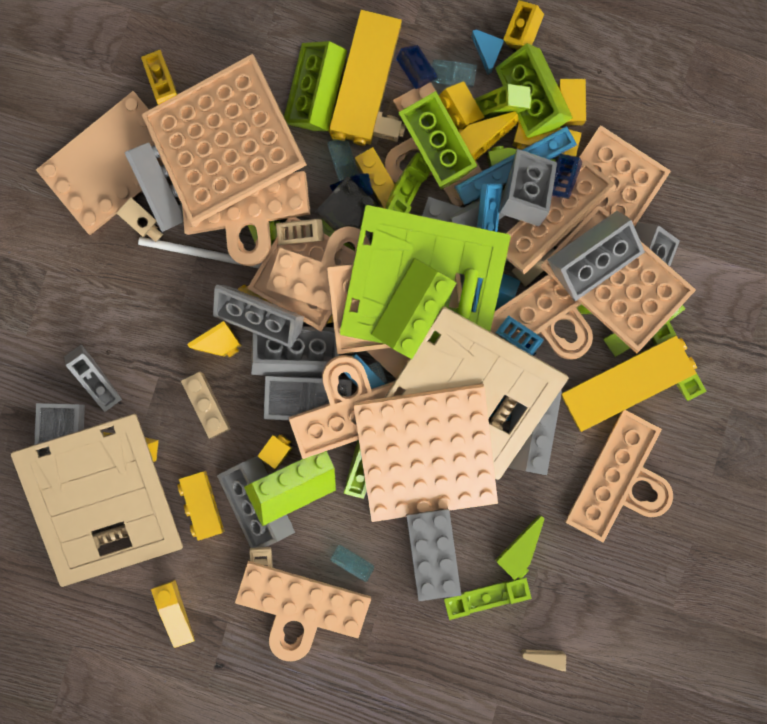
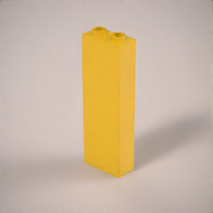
(365, 77)
(629, 383)

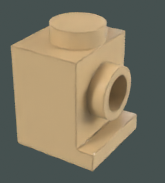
(388, 127)

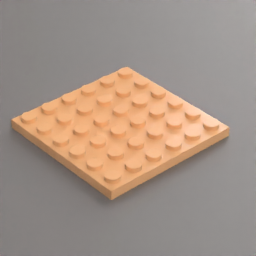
(223, 139)
(426, 452)

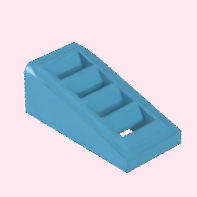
(523, 330)

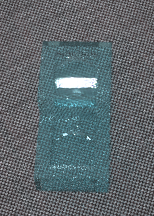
(454, 72)

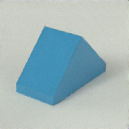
(487, 48)
(507, 290)

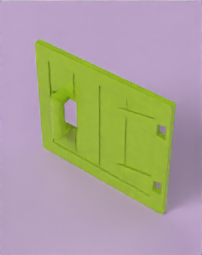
(437, 243)

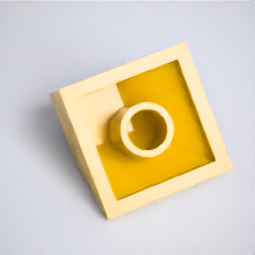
(217, 341)

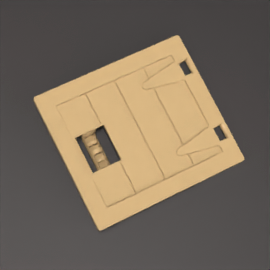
(473, 356)
(92, 485)

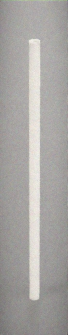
(189, 250)

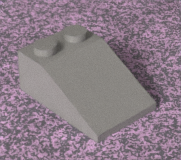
(529, 188)

